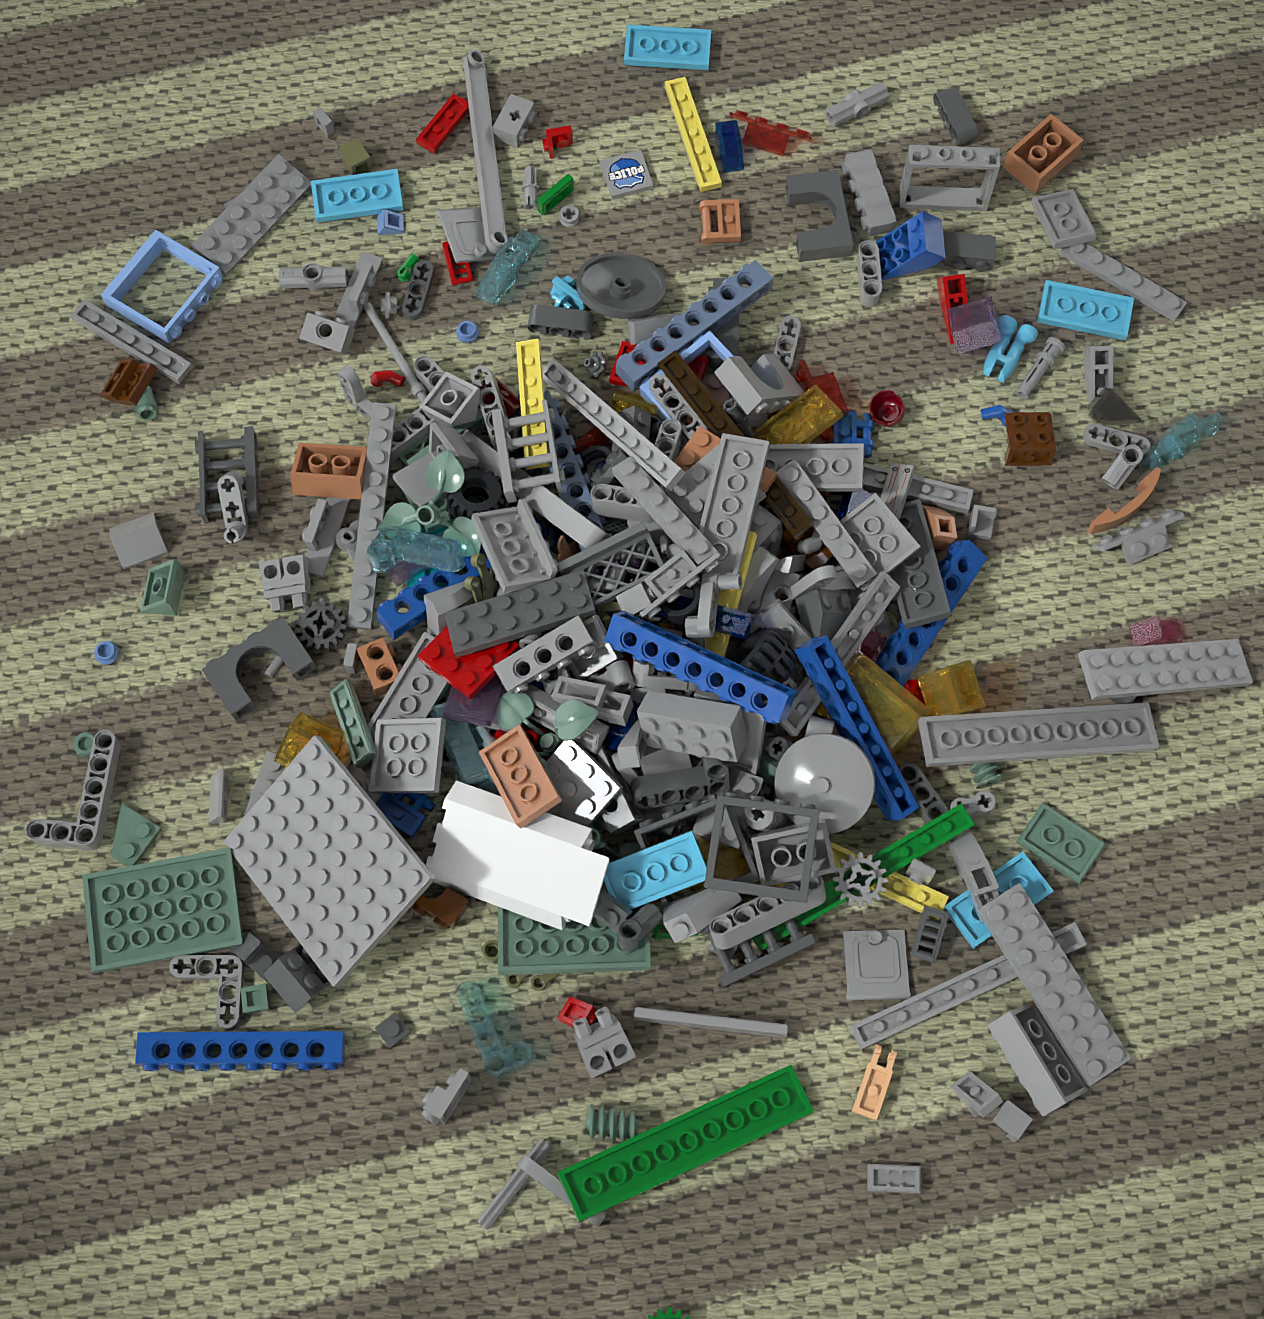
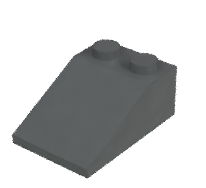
(823, 611)

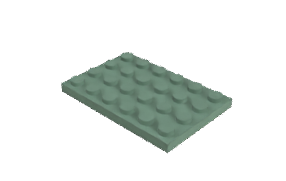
(162, 910)
(537, 948)

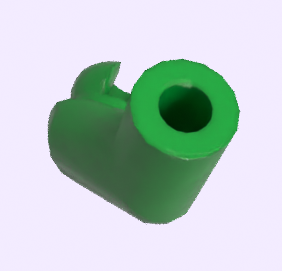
(405, 271)

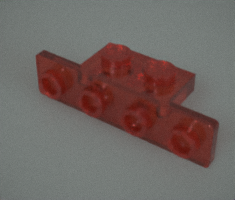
(767, 136)
(829, 386)

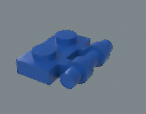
(846, 431)
(402, 816)

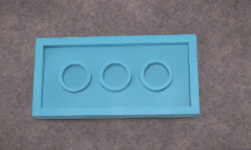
(667, 47)
(356, 195)
(1085, 310)
(656, 871)
(1015, 871)

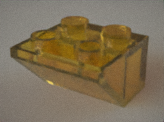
(952, 690)
(301, 732)

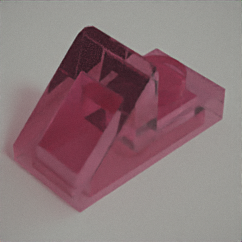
(1155, 632)

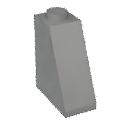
(644, 327)

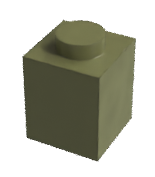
(355, 157)

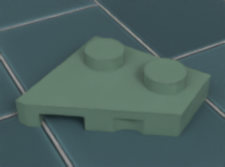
(132, 836)

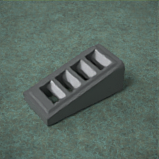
(915, 952)

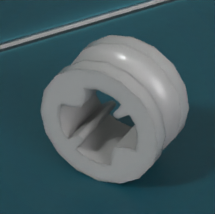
(563, 216)

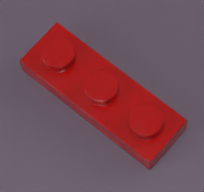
(443, 123)

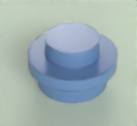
(467, 332)
(106, 652)

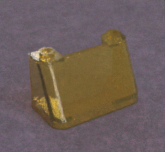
(887, 702)

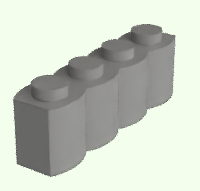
(869, 192)

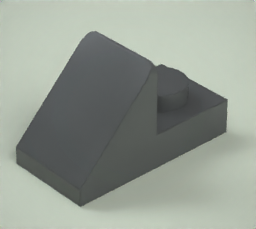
(255, 954)

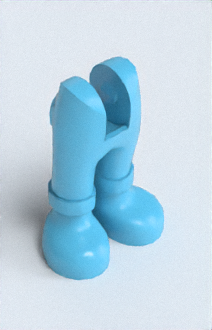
(1025, 335)

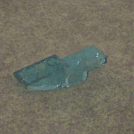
(505, 266)
(1178, 436)

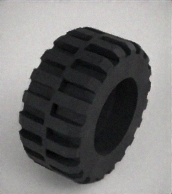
(765, 654)

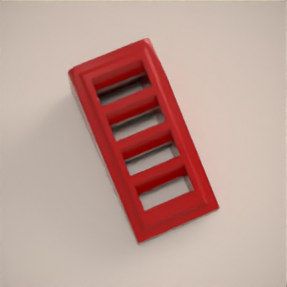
(446, 249)

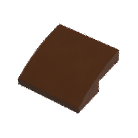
(128, 382)

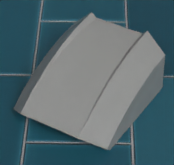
(443, 601)

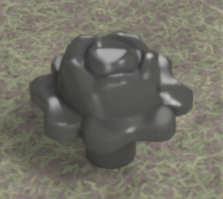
(595, 364)

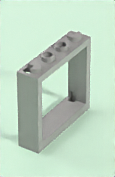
(949, 197)

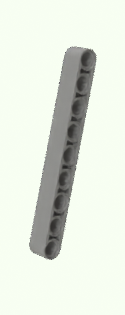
(540, 497)

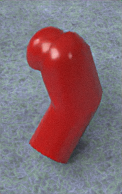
(387, 375)

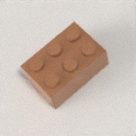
(1043, 153)
(328, 470)

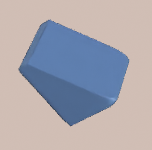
(390, 222)

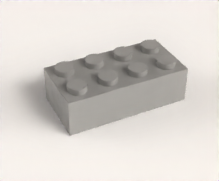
(692, 726)

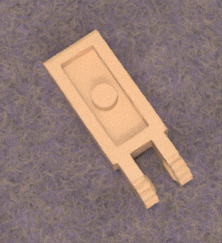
(874, 1085)

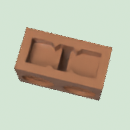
(377, 668)

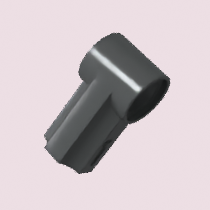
(639, 925)

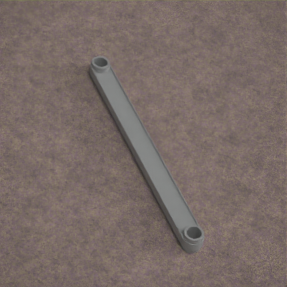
(484, 151)

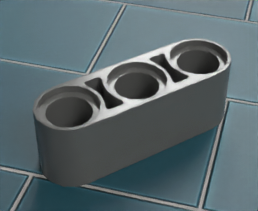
(956, 115)
(562, 321)
(921, 783)

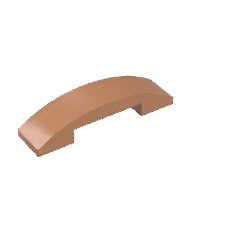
(1109, 520)

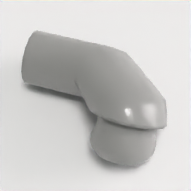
(811, 544)

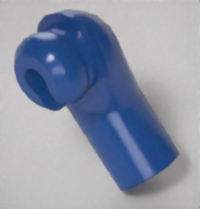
(995, 411)

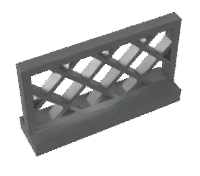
(606, 553)

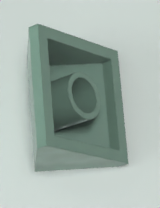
(163, 589)

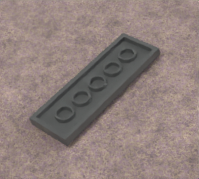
(921, 588)
(519, 613)

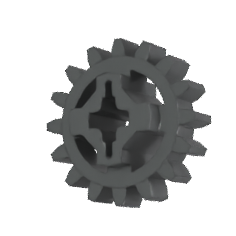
(330, 627)

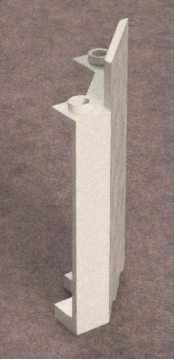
(532, 871)

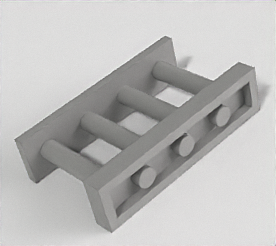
(506, 444)

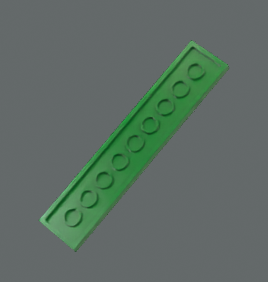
(684, 1143)

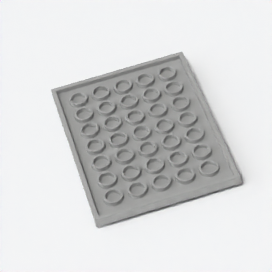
(328, 861)

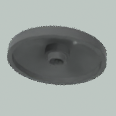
(621, 286)

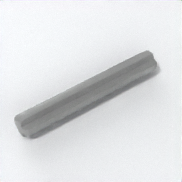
(512, 1186)

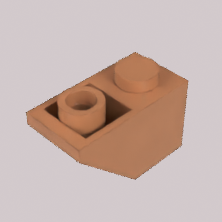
(940, 526)

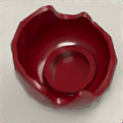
(887, 403)

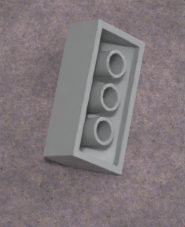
(1037, 1058)

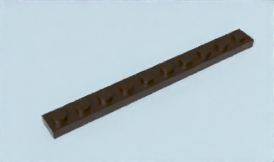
(718, 422)

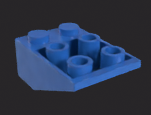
(912, 246)

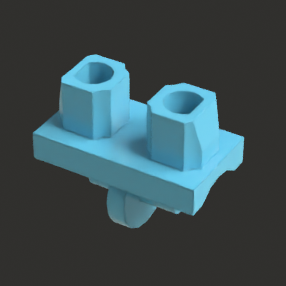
(565, 294)

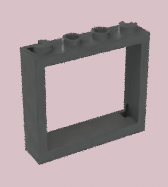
(778, 806)
(692, 809)

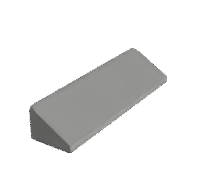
(545, 714)

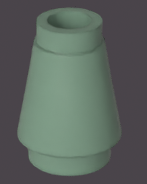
(147, 404)

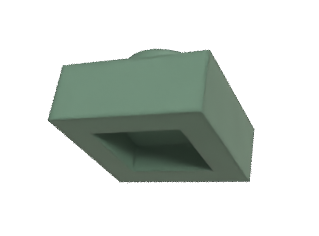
(255, 998)

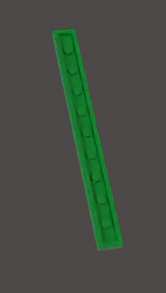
(892, 859)

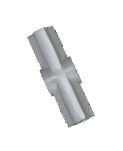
(857, 104)
(302, 277)

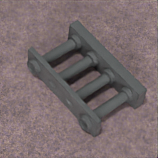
(248, 462)
(752, 960)

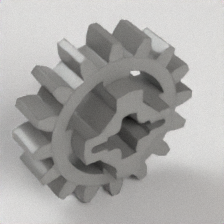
(864, 891)

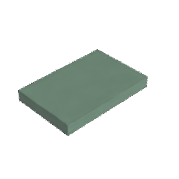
(1060, 843)

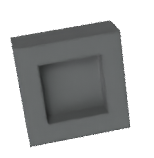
(392, 1030)

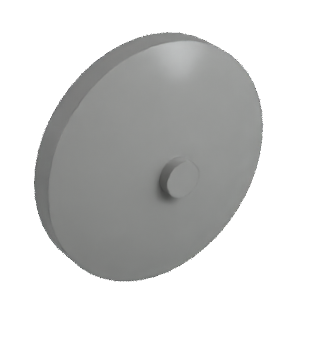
(828, 774)

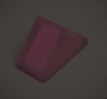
(872, 645)

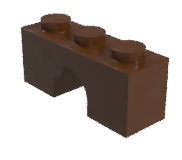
(445, 909)

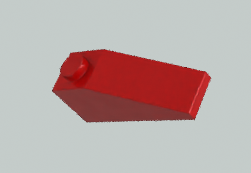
(951, 294)

